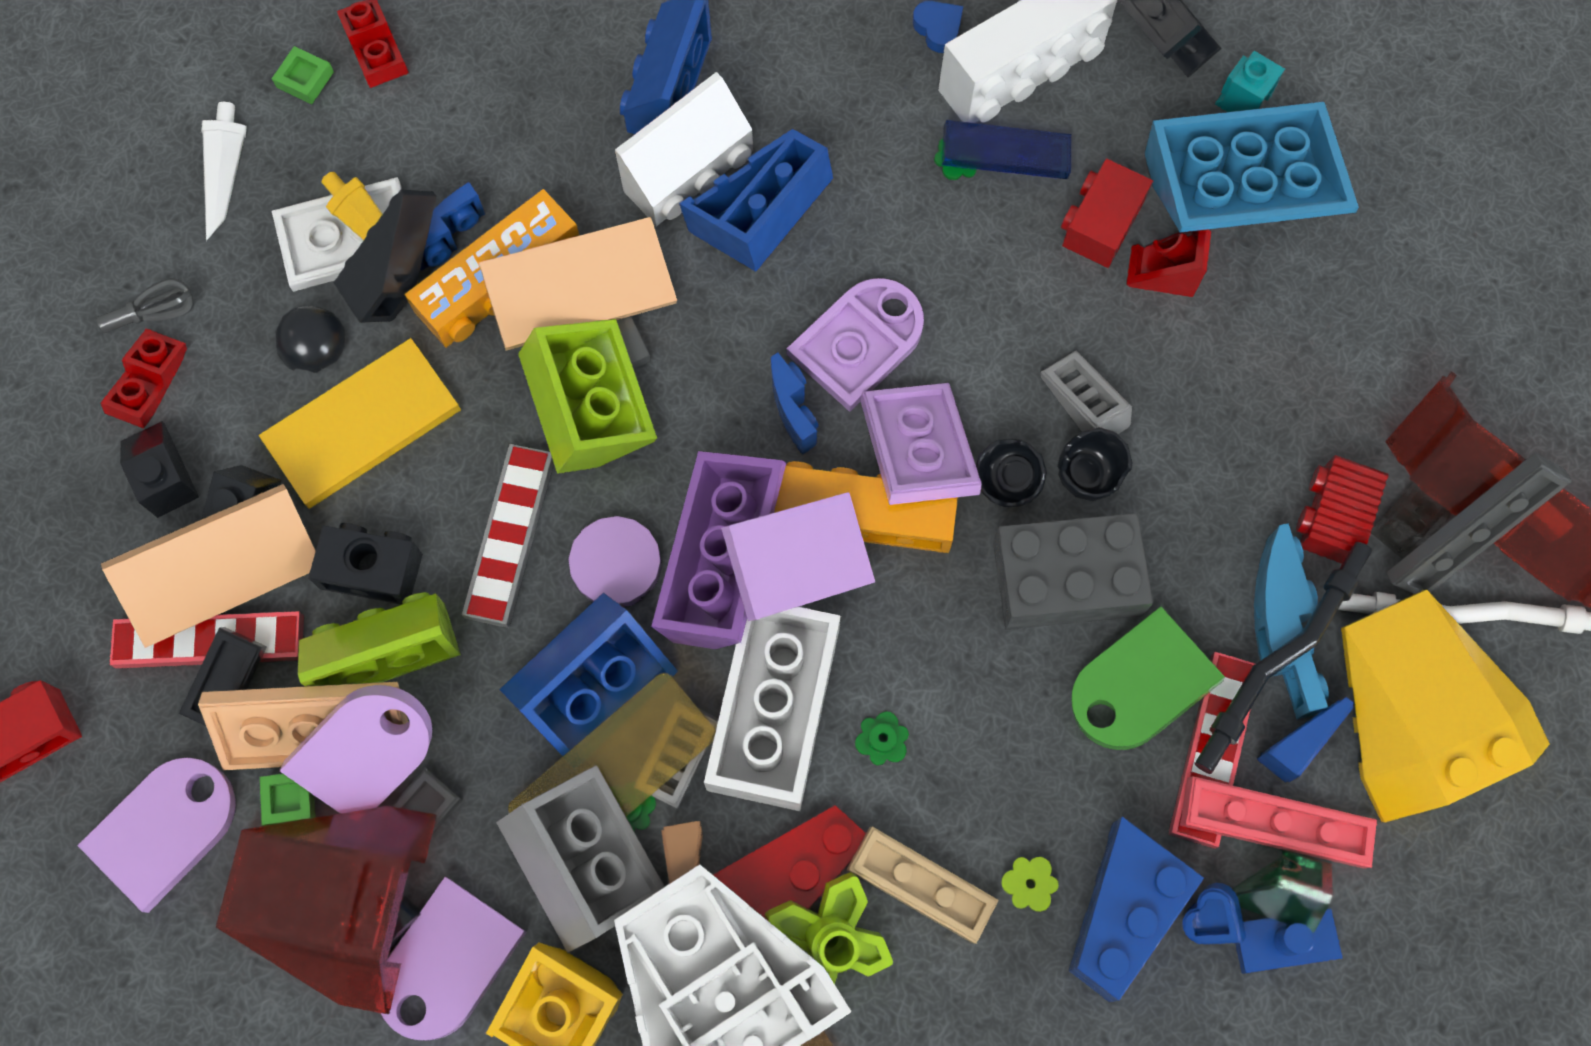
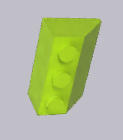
(585, 394)
(379, 644)

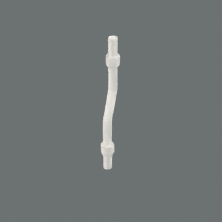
(1567, 617)

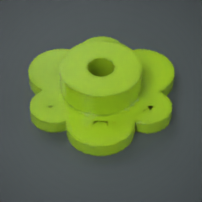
(1039, 872)

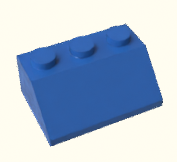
(670, 62)
(586, 674)

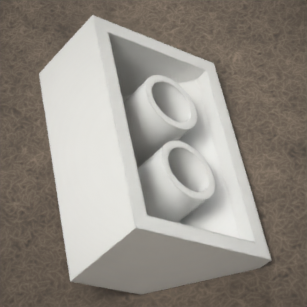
(684, 150)

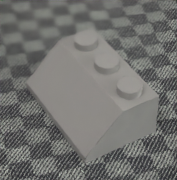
(580, 857)

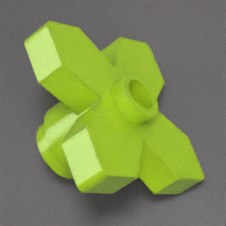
(837, 917)

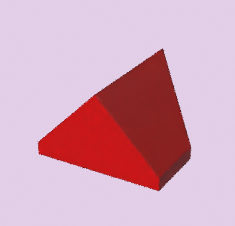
(1171, 264)

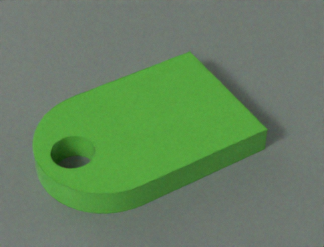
(1145, 680)

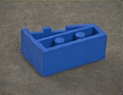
(762, 200)
(1130, 909)

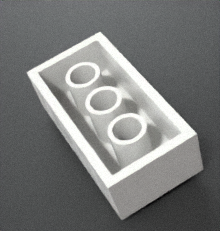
(1020, 51)
(773, 708)

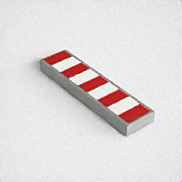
(508, 536)

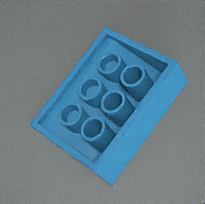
(1249, 167)

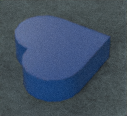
(937, 22)
(1215, 917)

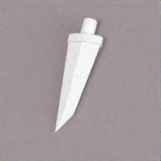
(221, 157)

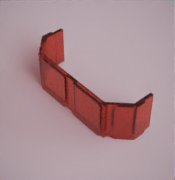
(1461, 460)

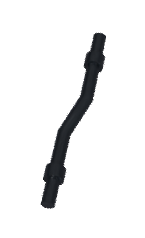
(1228, 725)

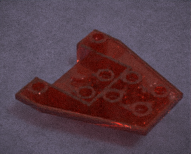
(327, 898)

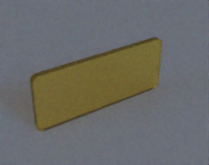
(635, 746)

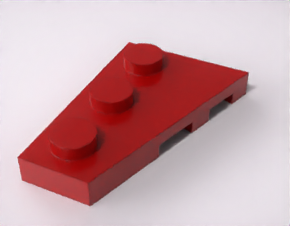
(795, 863)

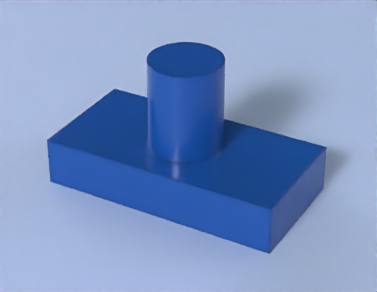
(1279, 945)

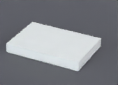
(317, 242)

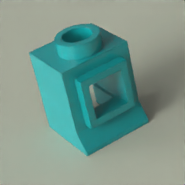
(1250, 83)

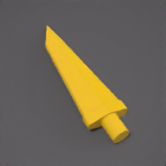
(351, 204)

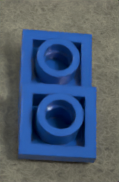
(455, 213)
(789, 393)

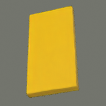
(359, 423)

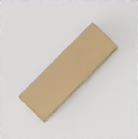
(922, 885)

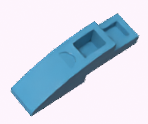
(1280, 606)

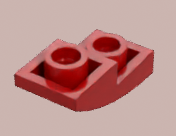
(372, 42)
(147, 375)

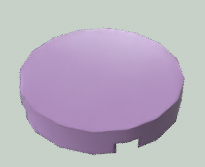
(615, 559)

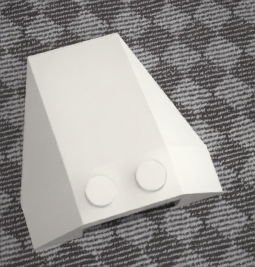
(719, 971)

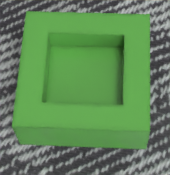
(302, 75)
(284, 800)

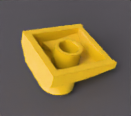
(555, 1002)

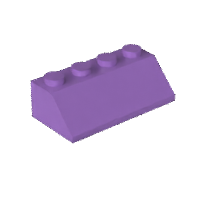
(699, 590)

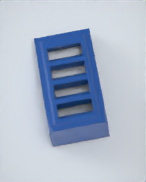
(1297, 750)

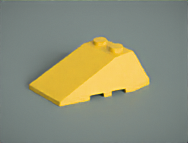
(1432, 710)

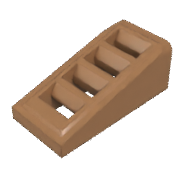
(682, 848)

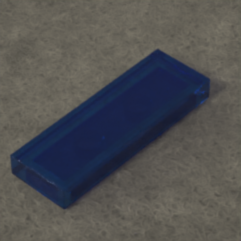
(1006, 149)

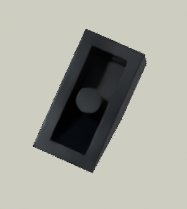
(156, 470)

